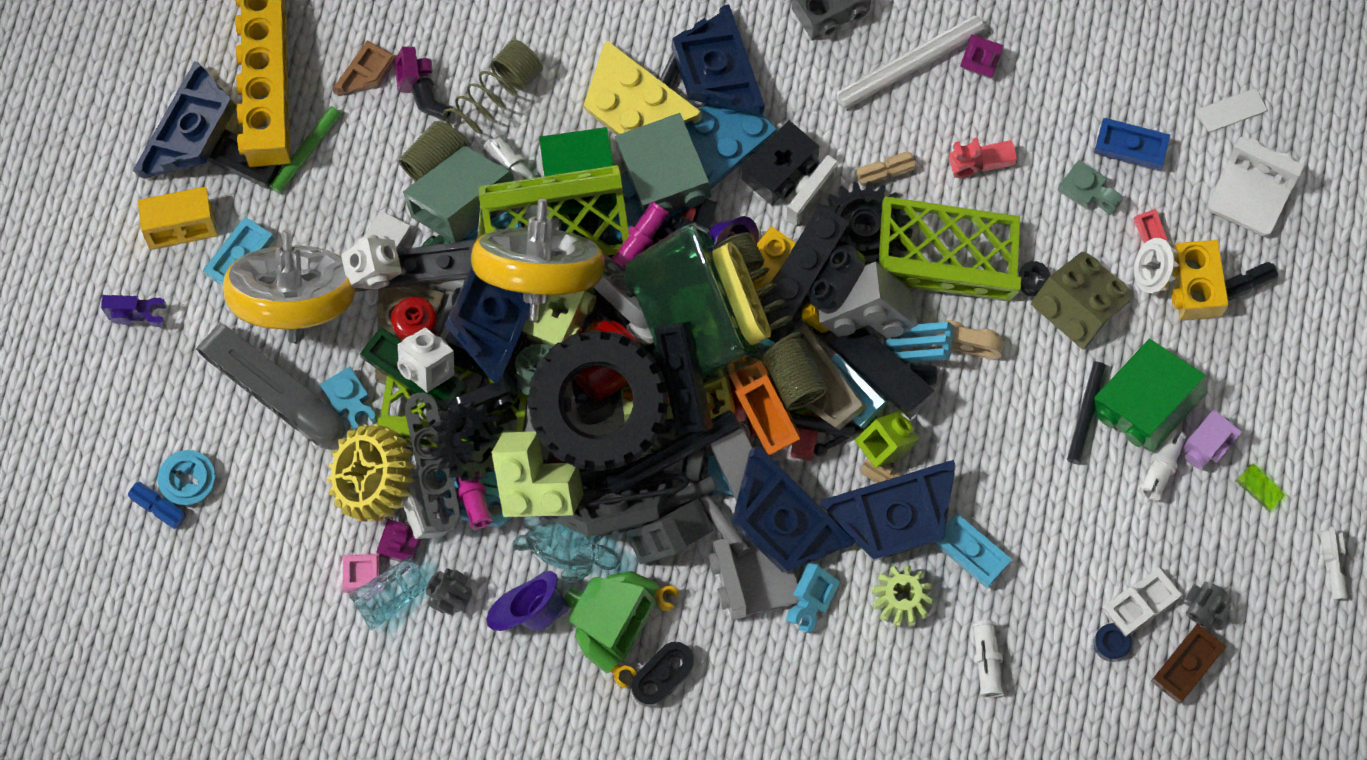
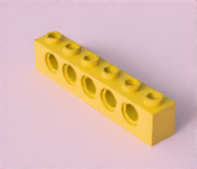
(270, 144)

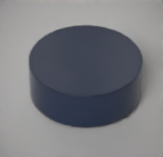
(1111, 643)

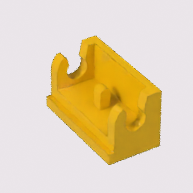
(177, 218)

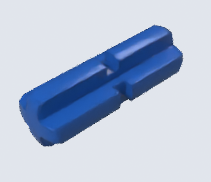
(161, 508)

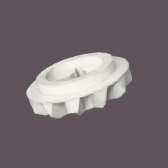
(1149, 256)

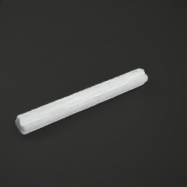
(909, 62)

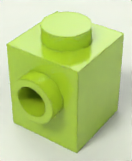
(887, 439)

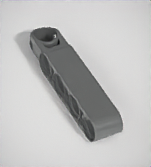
(272, 386)

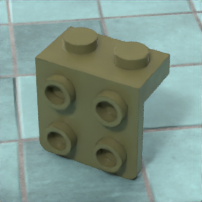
(1081, 298)

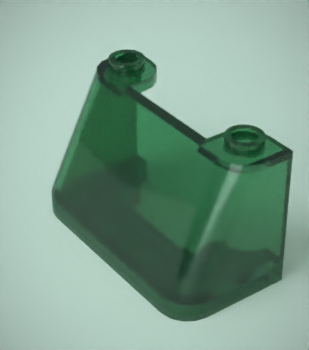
(681, 284)

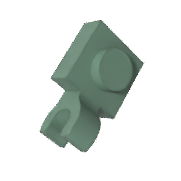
(1087, 186)

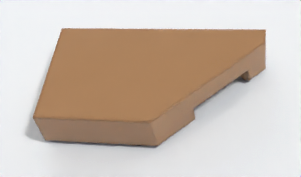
(365, 70)

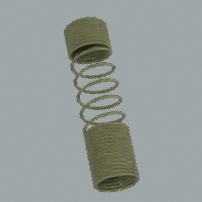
(516, 66)
(788, 359)

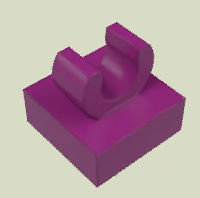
(981, 55)
(410, 69)
(397, 542)

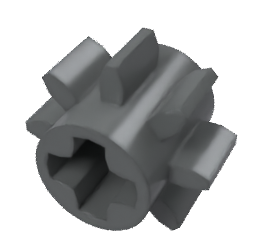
(448, 591)
(1206, 604)

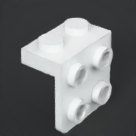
(1254, 186)

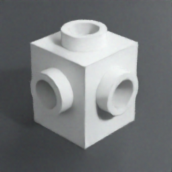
(371, 263)
(425, 359)

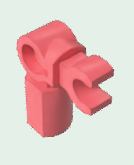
(969, 158)

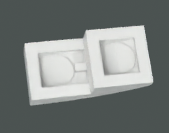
(1142, 602)

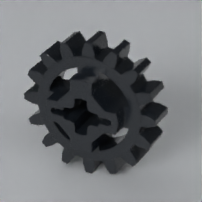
(471, 424)

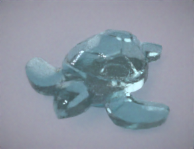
(566, 549)

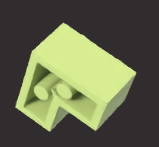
(529, 485)

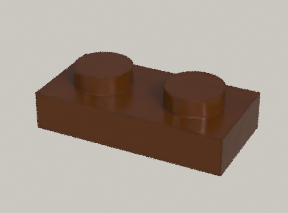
(1188, 663)

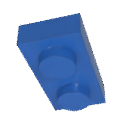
(1132, 143)

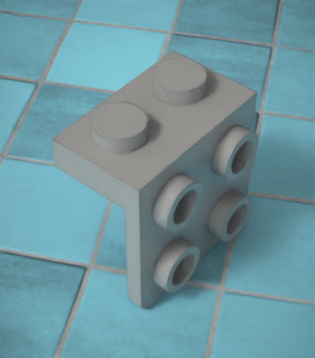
(750, 582)

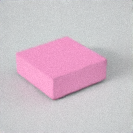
(359, 570)

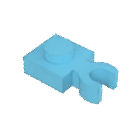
(347, 395)
(814, 595)

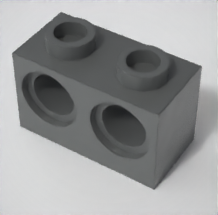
(836, 14)

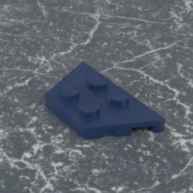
(717, 64)
(188, 126)
(488, 323)
(897, 511)
(783, 516)

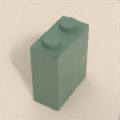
(663, 165)
(449, 193)

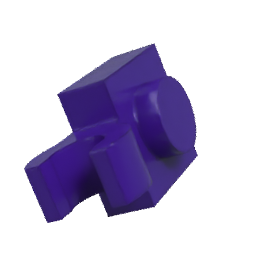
(126, 309)

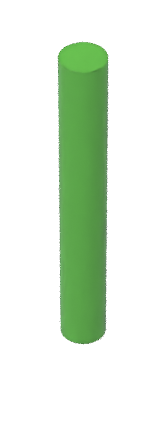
(305, 150)

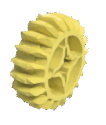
(370, 473)

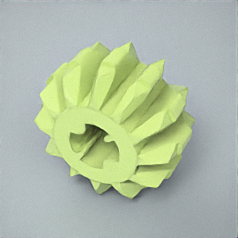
(905, 608)

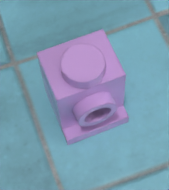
(1210, 440)

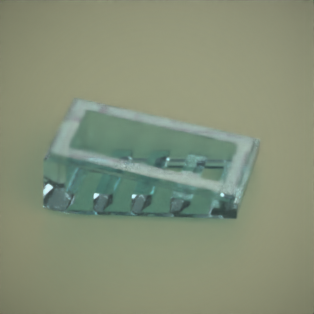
(383, 581)

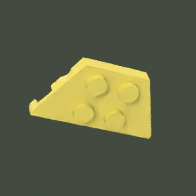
(629, 96)

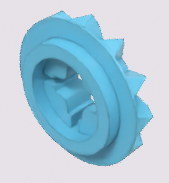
(182, 463)

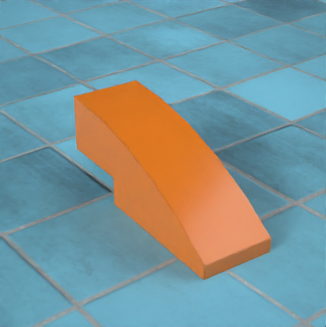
(765, 407)

